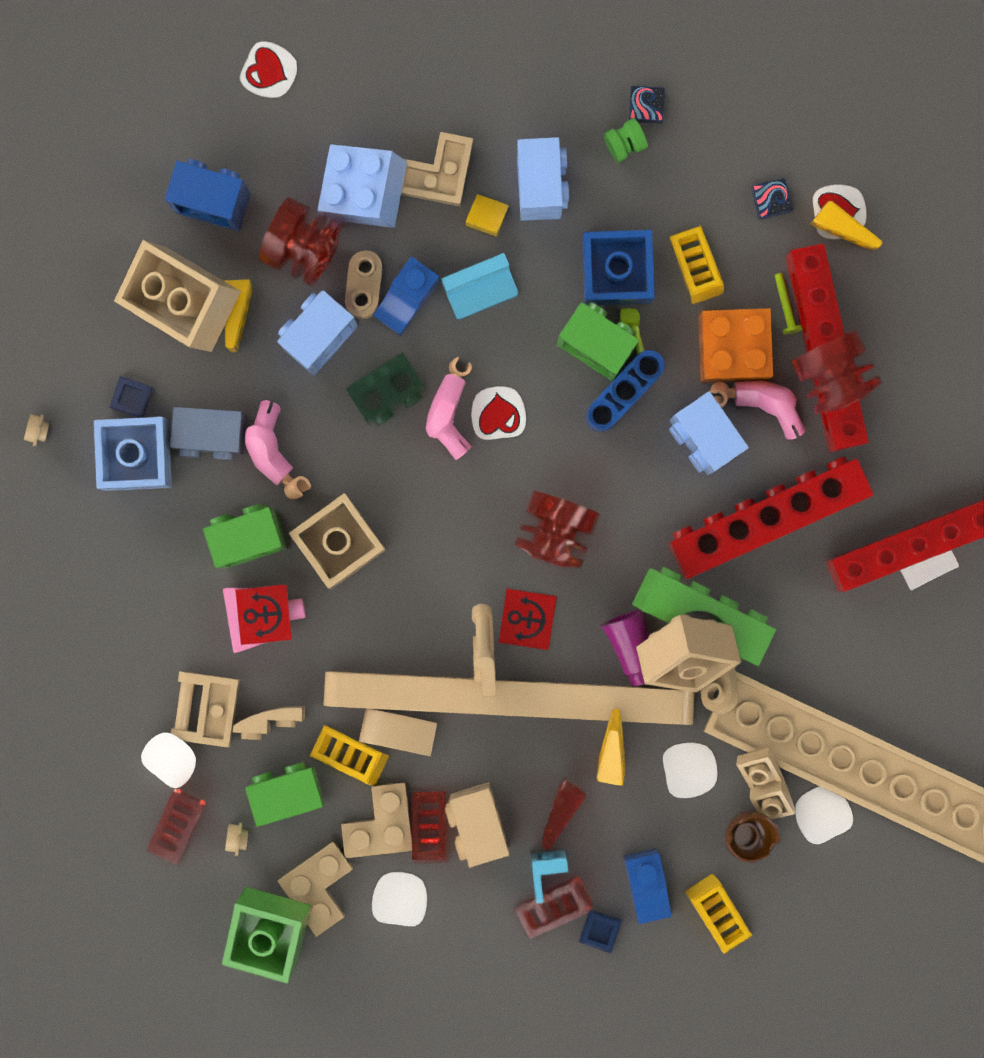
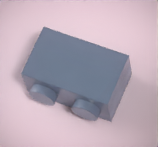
(207, 431)

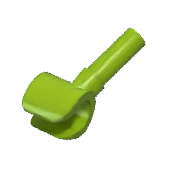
(632, 318)

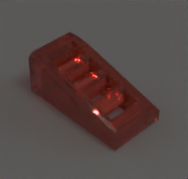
(185, 800)
(565, 805)
(436, 856)
(572, 912)

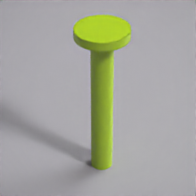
(791, 326)

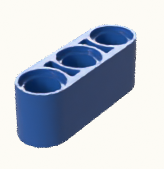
(634, 377)

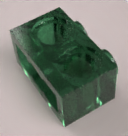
(382, 382)

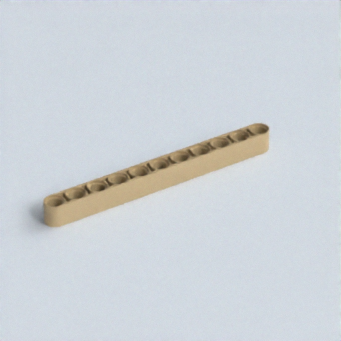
(511, 698)

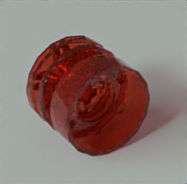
(295, 239)
(836, 372)
(557, 530)

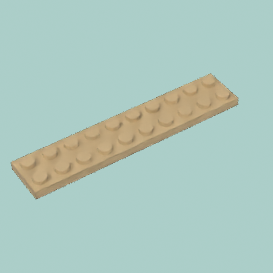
(855, 766)

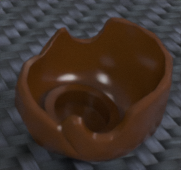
(751, 836)

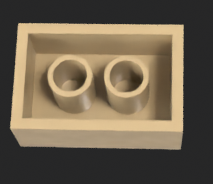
(177, 296)

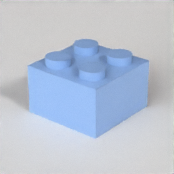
(539, 178)
(362, 185)
(317, 331)
(707, 434)
(132, 453)

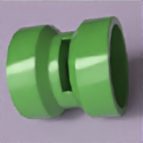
(625, 140)

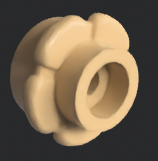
(36, 429)
(236, 838)

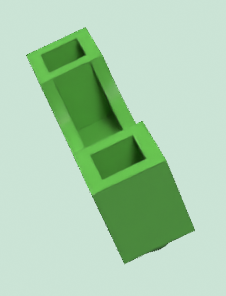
(667, 597)

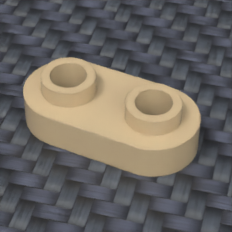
(363, 284)
(727, 695)

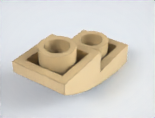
(260, 723)
(398, 732)
(766, 784)

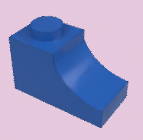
(406, 295)
(647, 885)

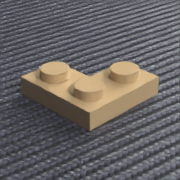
(446, 178)
(388, 831)
(309, 885)

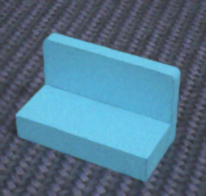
(480, 286)
(547, 863)

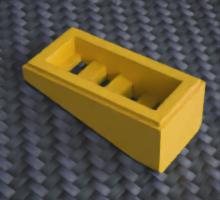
(840, 224)
(709, 289)
(236, 321)
(612, 753)
(374, 769)
(706, 895)

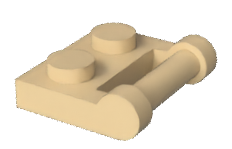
(484, 649)
(216, 709)

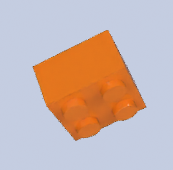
(735, 345)

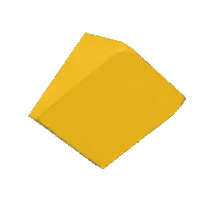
(486, 215)

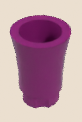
(625, 634)

